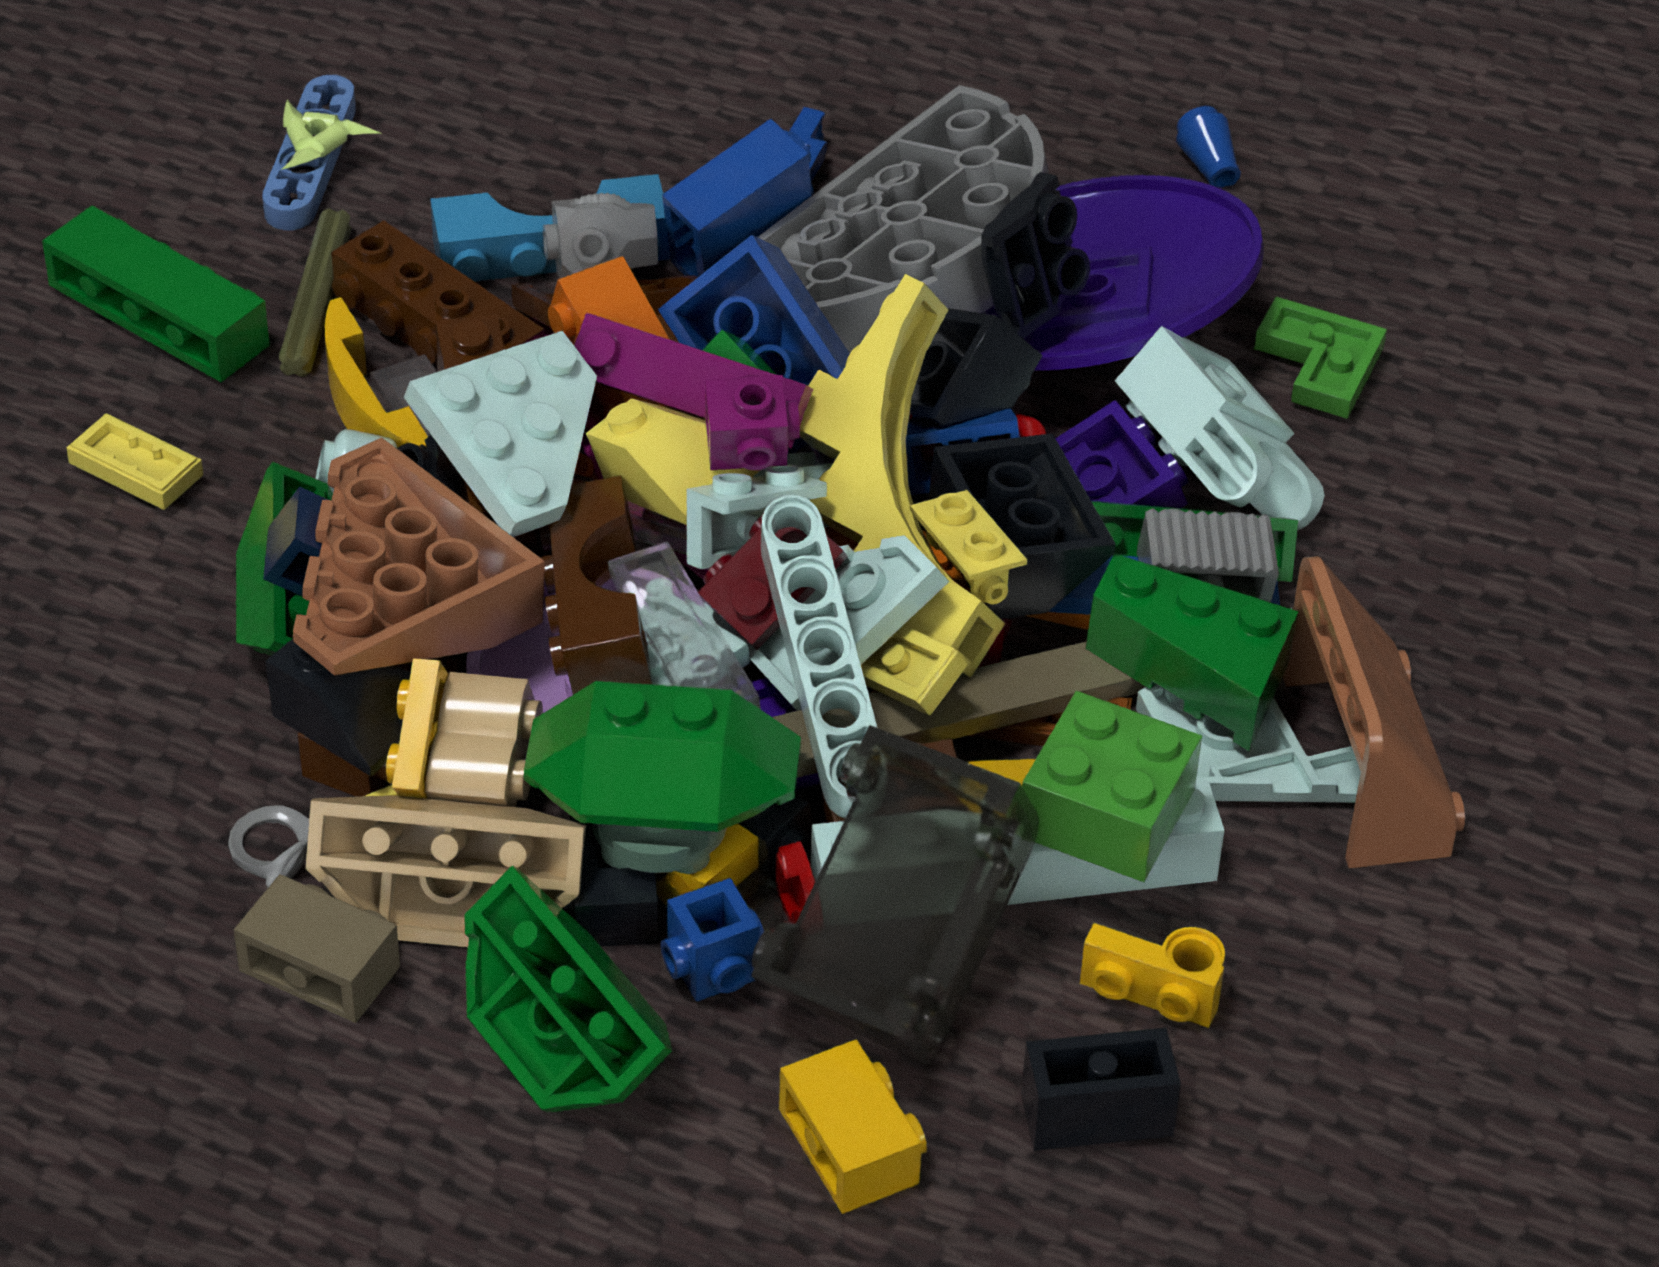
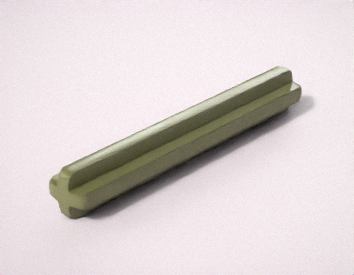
(313, 295)

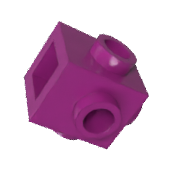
(749, 422)

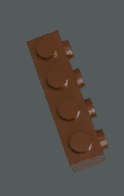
(412, 288)

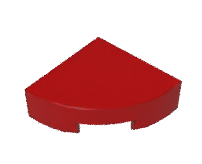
(793, 879)

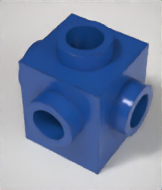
(711, 939)

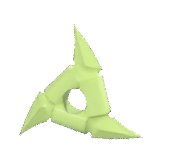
(328, 133)

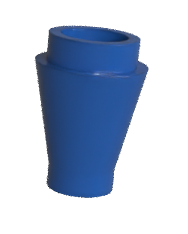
(1208, 143)

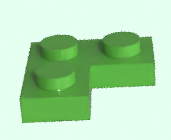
(1333, 348)

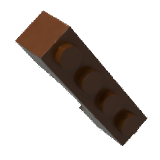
(597, 627)

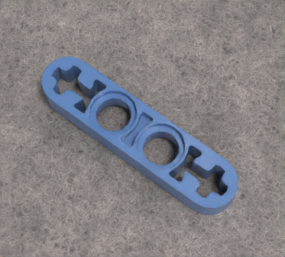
(309, 185)

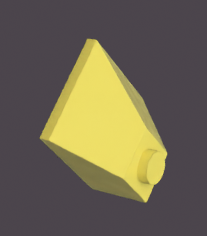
(655, 454)

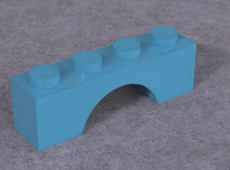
(497, 243)

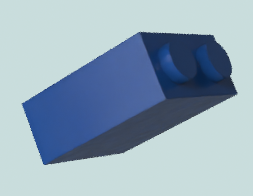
(736, 197)

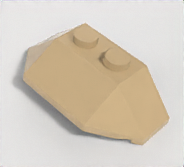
(436, 858)

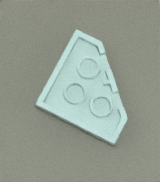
(512, 426)
(879, 594)

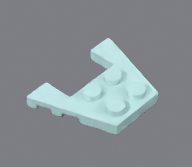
(1274, 766)

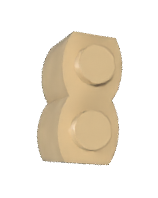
(482, 740)

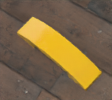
(349, 389)

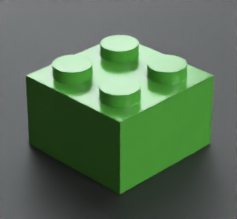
(1112, 785)

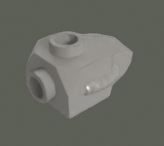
(600, 230)

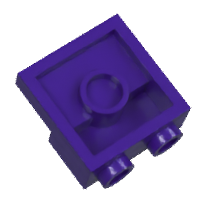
(1119, 461)

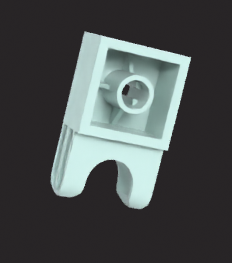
(1219, 427)

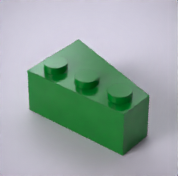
(1193, 640)

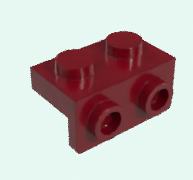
(740, 589)

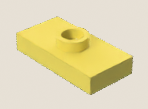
(135, 461)

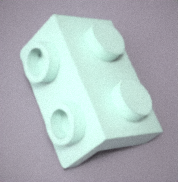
(726, 510)

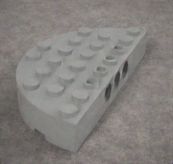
(912, 211)

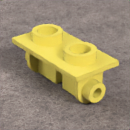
(970, 543)

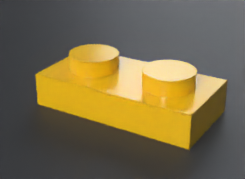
(419, 708)

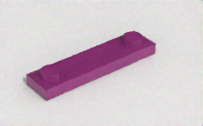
(663, 368)

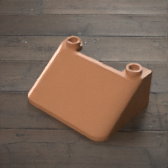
(1402, 792)

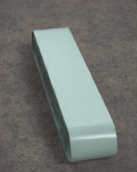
(812, 627)

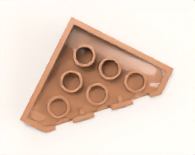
(409, 570)

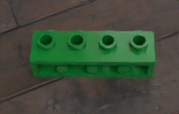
(156, 293)

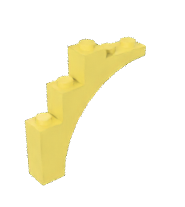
(864, 428)

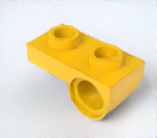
(1176, 978)

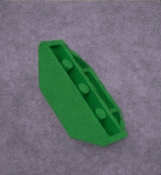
(263, 609)
(661, 757)
(555, 1001)

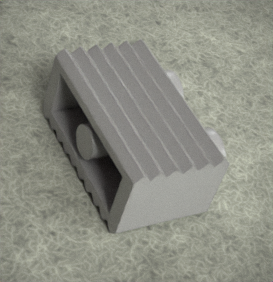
(1213, 548)

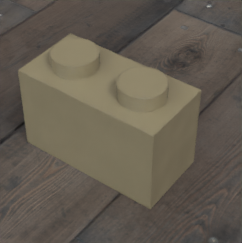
(317, 947)

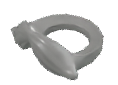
(286, 863)

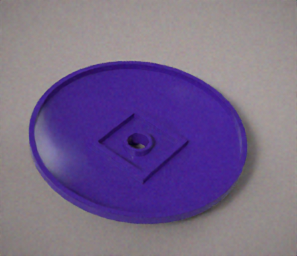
(1157, 258)

